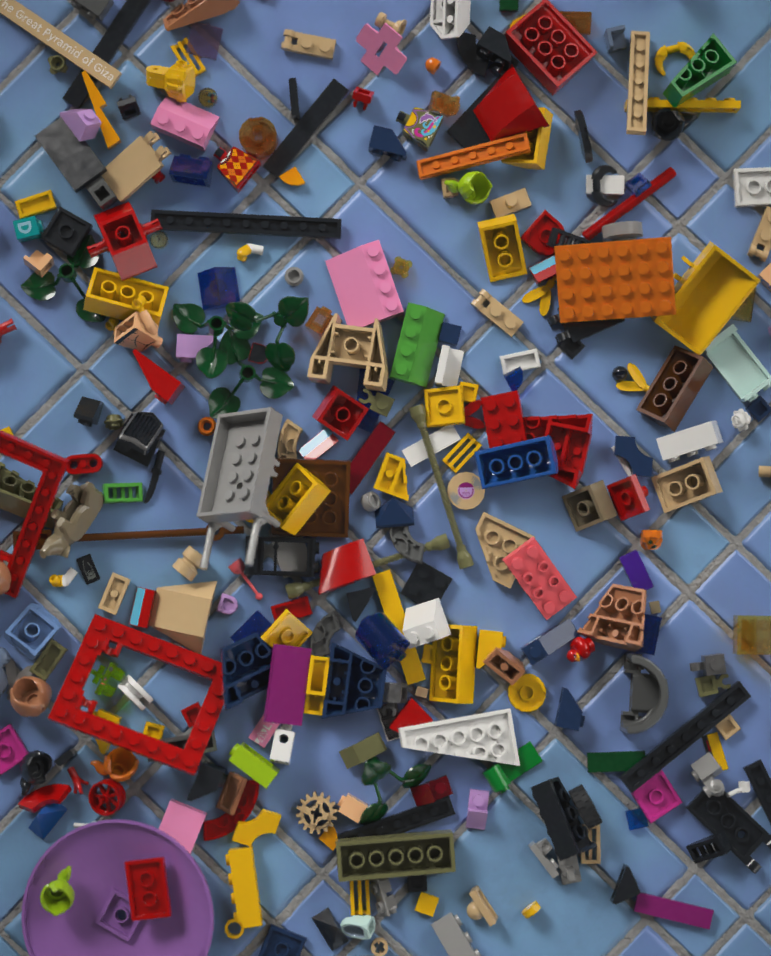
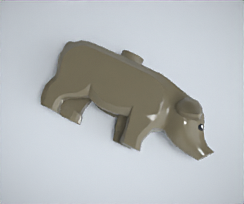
(73, 520)

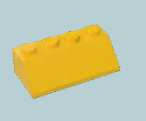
(114, 297)
(455, 676)

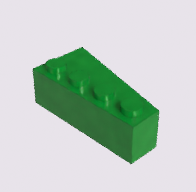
(702, 70)

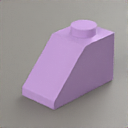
(82, 123)
(189, 345)

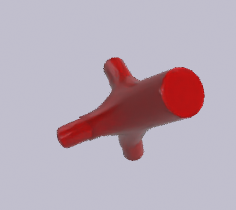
(77, 781)

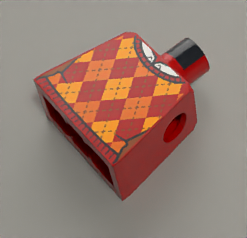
(236, 166)

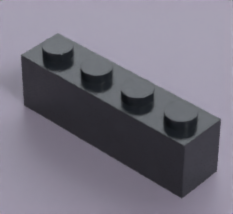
(561, 819)

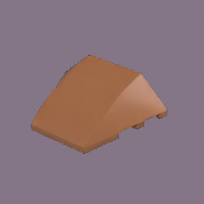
(618, 618)

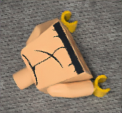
(137, 330)

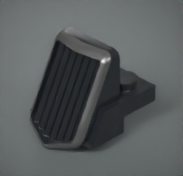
(140, 437)

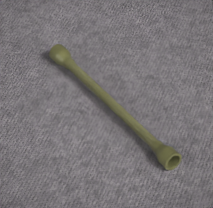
(419, 416)
(438, 543)

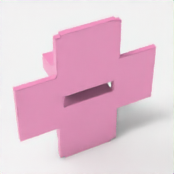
(374, 42)

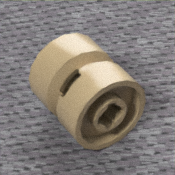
(189, 563)

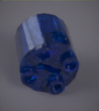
(382, 639)

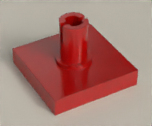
(628, 497)

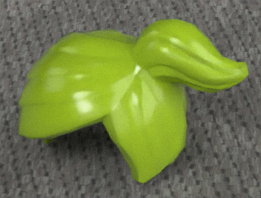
(472, 187)
(58, 894)

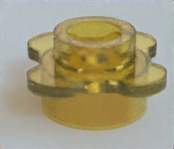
(401, 262)

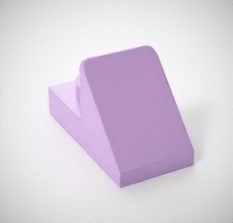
(477, 809)

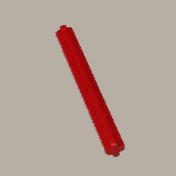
(629, 204)

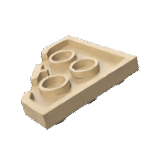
(497, 542)

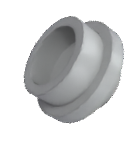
(294, 276)

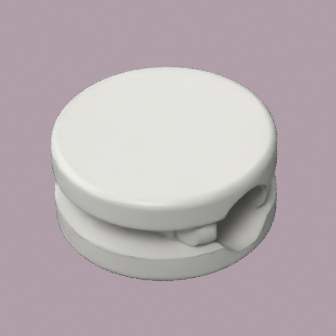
(134, 692)

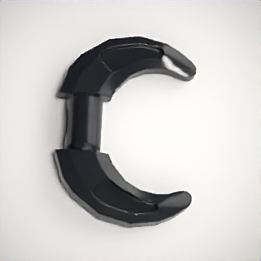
(598, 196)

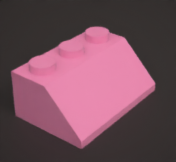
(185, 122)

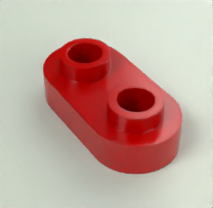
(84, 464)

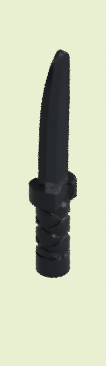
(155, 476)

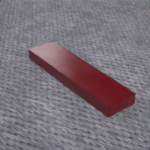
(369, 454)

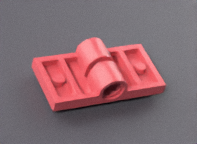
(539, 578)

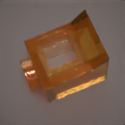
(319, 320)

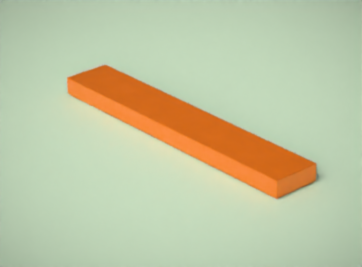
(473, 156)

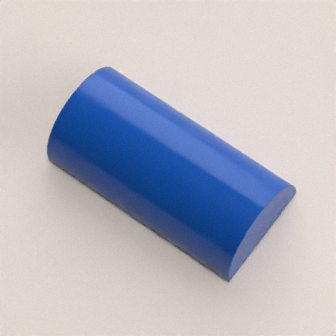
(517, 462)

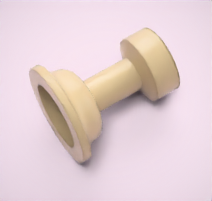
(399, 26)

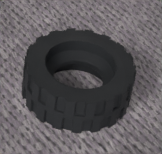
(585, 806)

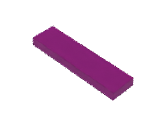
(673, 910)

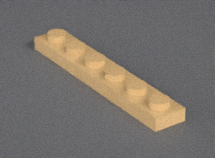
(638, 83)

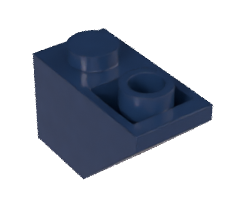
(385, 142)

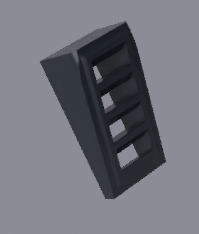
(570, 237)
(720, 843)

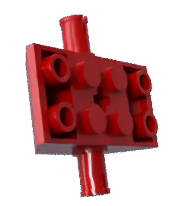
(129, 254)

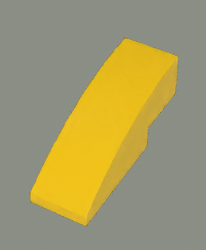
(316, 685)

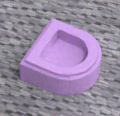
(227, 604)

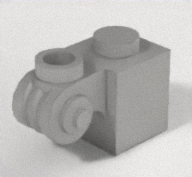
(706, 770)

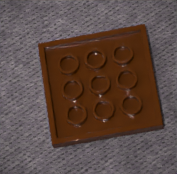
(332, 515)

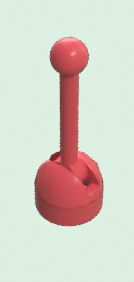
(238, 568)

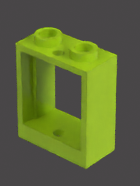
(253, 764)

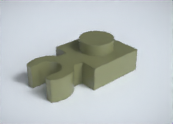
(380, 403)
(709, 685)

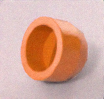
(432, 65)

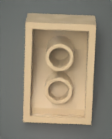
(686, 484)

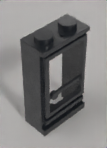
(257, 568)

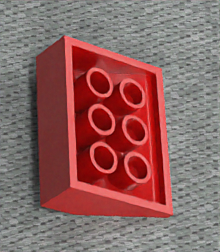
(549, 46)

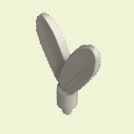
(12, 676)

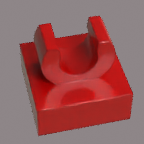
(362, 95)

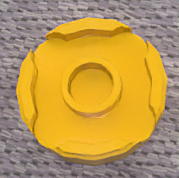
(527, 693)

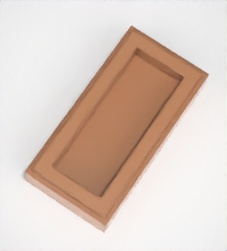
(231, 793)

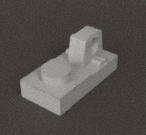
(541, 849)
(569, 870)

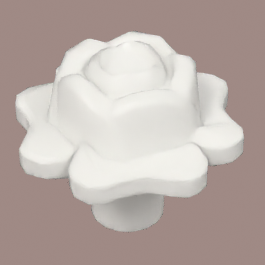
(741, 420)

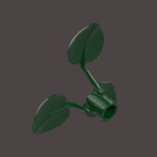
(43, 287)
(290, 310)
(209, 360)
(273, 381)
(376, 770)

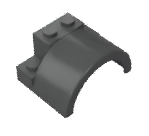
(647, 694)

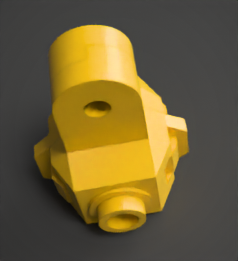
(176, 80)

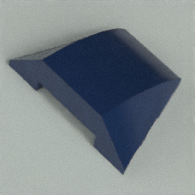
(245, 669)
(352, 683)

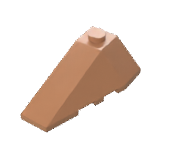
(196, 11)

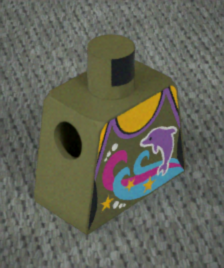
(420, 126)

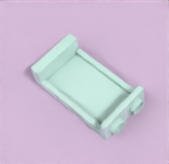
(738, 365)

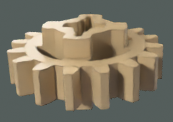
(326, 815)

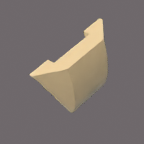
(184, 612)

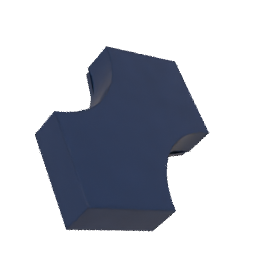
(627, 449)

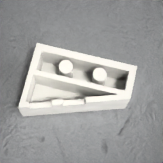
(689, 441)

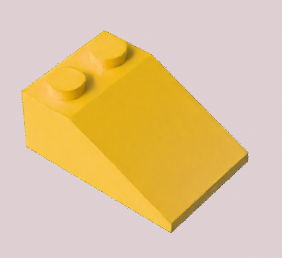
(502, 247)

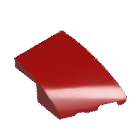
(345, 566)

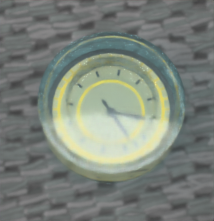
(158, 239)

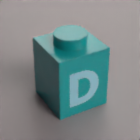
(28, 228)

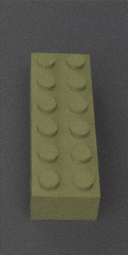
(395, 855)

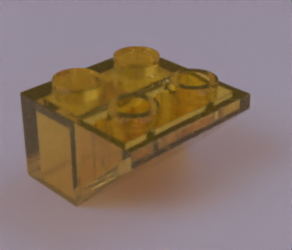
(751, 635)

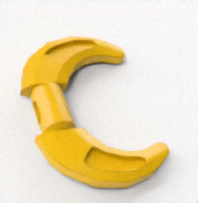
(663, 52)

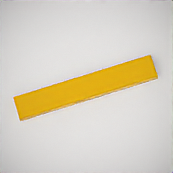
(394, 611)

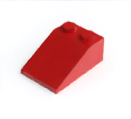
(161, 382)

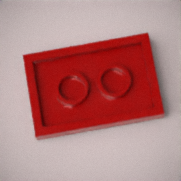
(503, 419)
(148, 888)

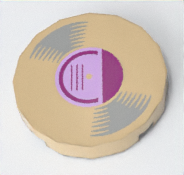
(465, 491)

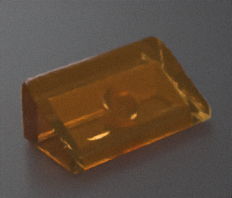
(579, 20)

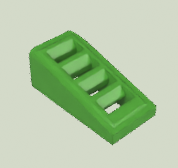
(105, 490)

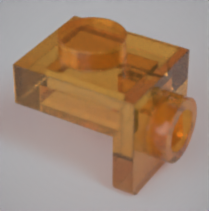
(444, 104)

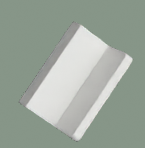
(448, 366)

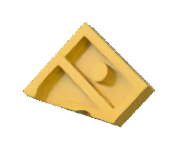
(392, 477)

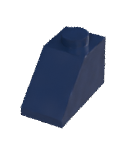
(568, 712)

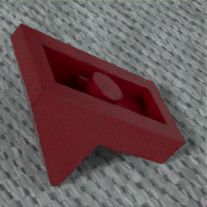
(431, 791)

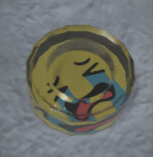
(207, 97)

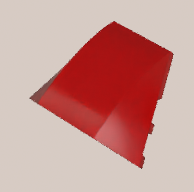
(509, 108)

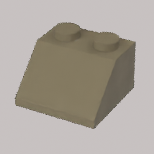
(589, 505)

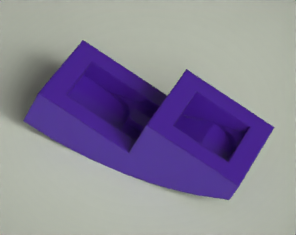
(636, 570)

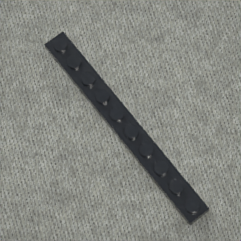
(248, 224)

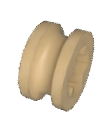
(385, 946)

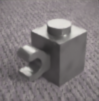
(711, 664)
(394, 694)

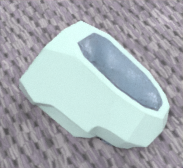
(358, 926)

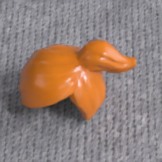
(117, 764)

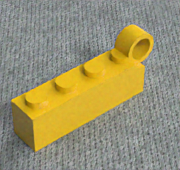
(245, 889)

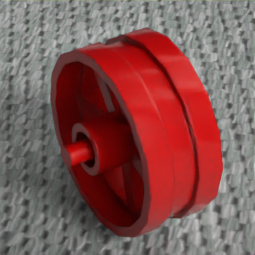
(107, 797)

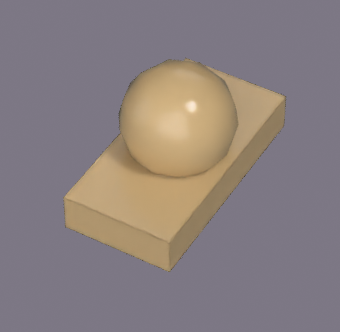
(480, 907)

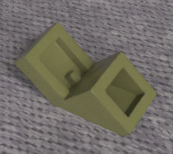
(363, 750)

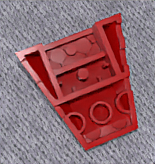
(571, 441)

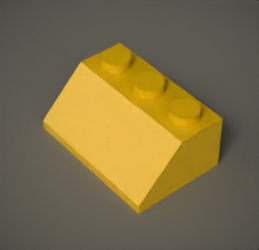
(539, 145)
(296, 499)

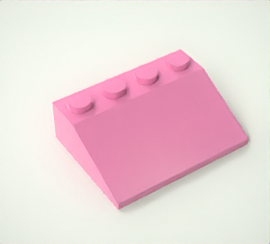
(364, 285)

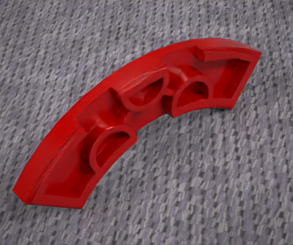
(227, 823)

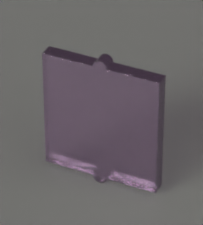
(204, 40)

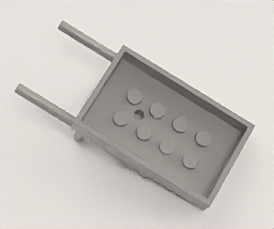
(239, 475)

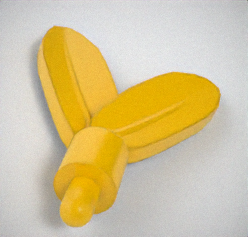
(542, 292)
(638, 382)

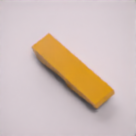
(110, 136)

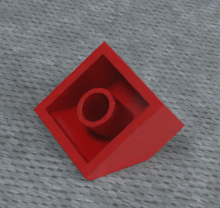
(340, 412)

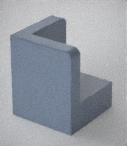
(615, 39)

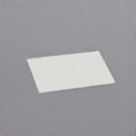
(291, 555)

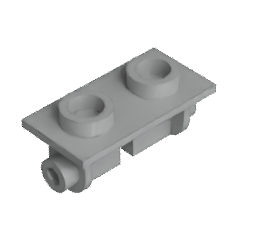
(385, 904)

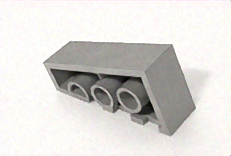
(452, 936)

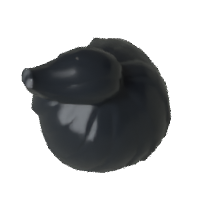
(670, 123)
(33, 769)

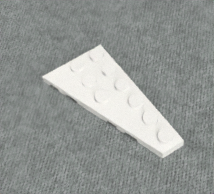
(476, 736)

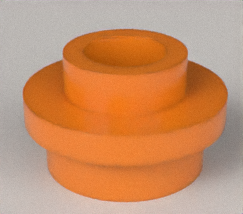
(202, 422)

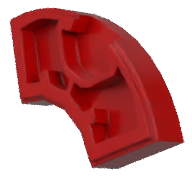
(43, 796)

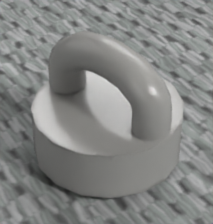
(370, 501)

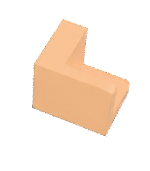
(39, 262)

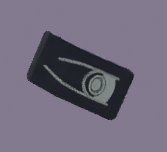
(88, 569)

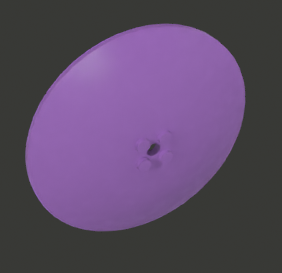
(101, 889)

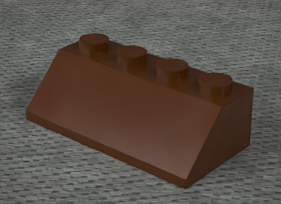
(675, 388)

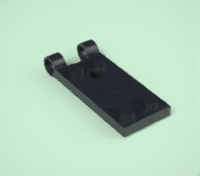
(728, 816)

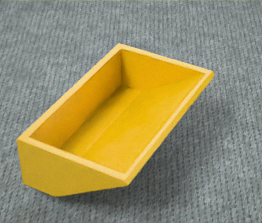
(707, 297)

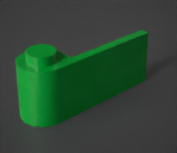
(501, 774)

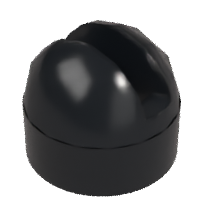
(619, 378)

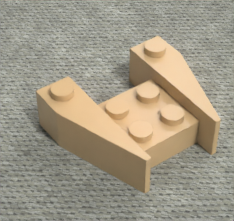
(352, 348)

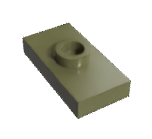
(48, 659)

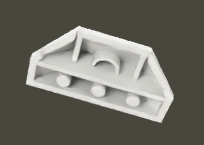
(449, 17)

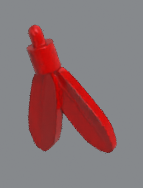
(471, 421)

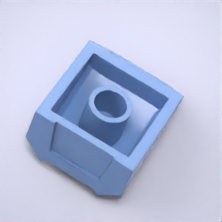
(32, 630)

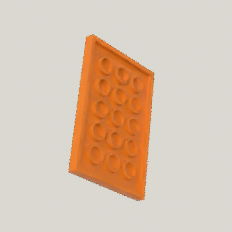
(615, 279)

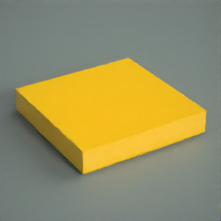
(444, 406)
(286, 631)

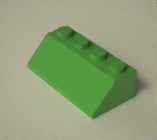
(417, 345)

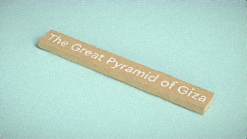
(60, 42)

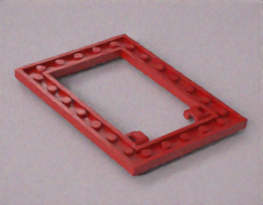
(37, 515)
(70, 699)

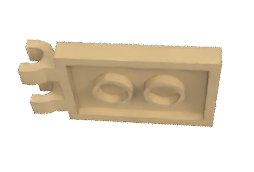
(135, 166)

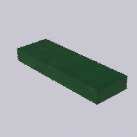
(612, 761)

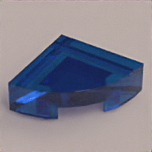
(514, 378)

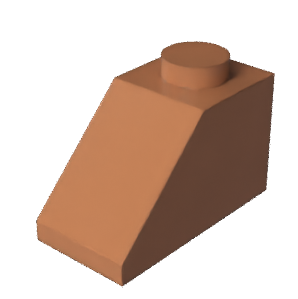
(505, 665)

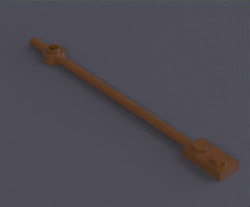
(139, 534)

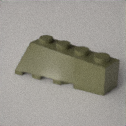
(18, 494)

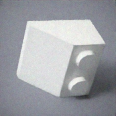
(425, 623)

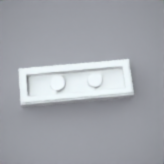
(440, 440)

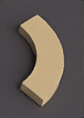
(288, 440)

